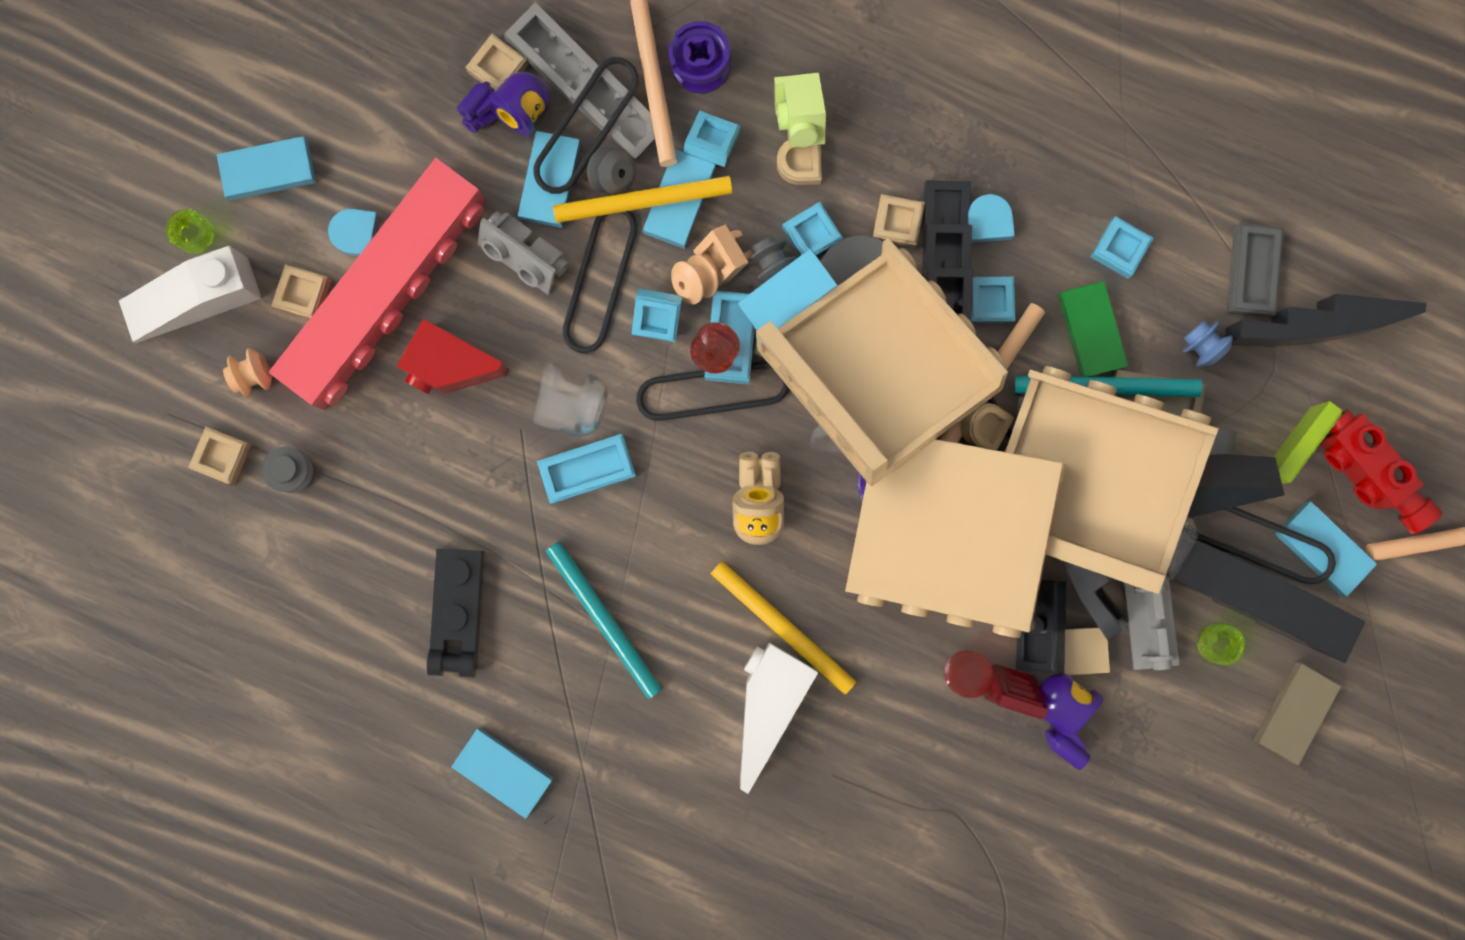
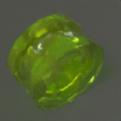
(182, 218)
(1233, 651)

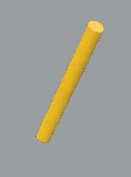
(642, 199)
(783, 627)

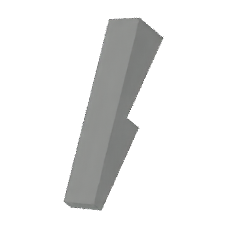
(569, 70)

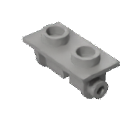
(504, 241)
(1151, 627)

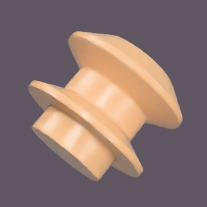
(695, 279)
(247, 373)

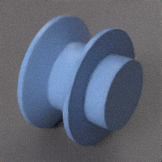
(1207, 343)

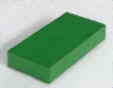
(1092, 330)

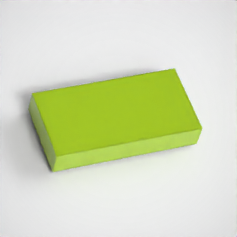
(1305, 439)

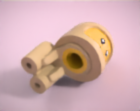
(759, 504)

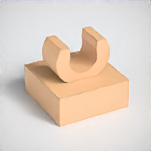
(724, 253)

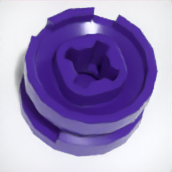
(700, 57)

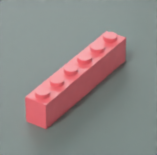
(379, 286)

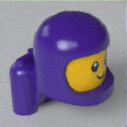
(514, 103)
(1068, 711)

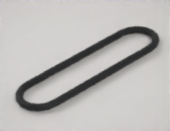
(635, 82)
(633, 229)
(702, 411)
(1331, 558)

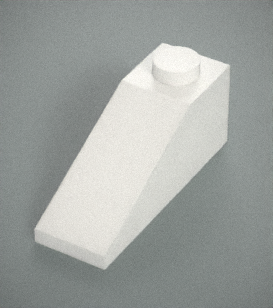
(190, 294)
(772, 697)

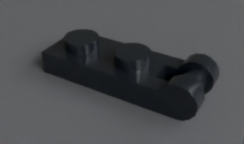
(456, 611)

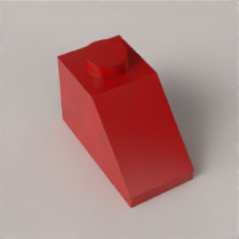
(446, 362)

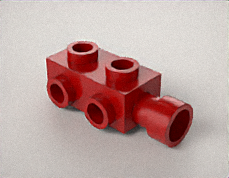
(1373, 471)

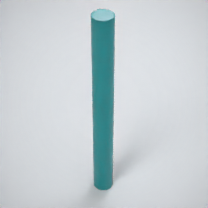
(1131, 386)
(603, 620)

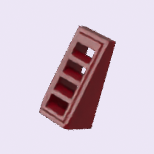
(1016, 692)

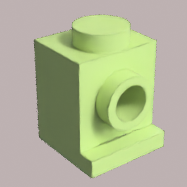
(800, 109)

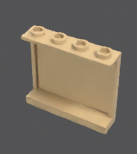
(883, 363)
(1124, 474)
(958, 536)

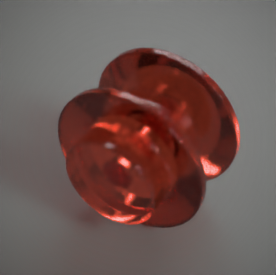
(715, 348)
(968, 674)

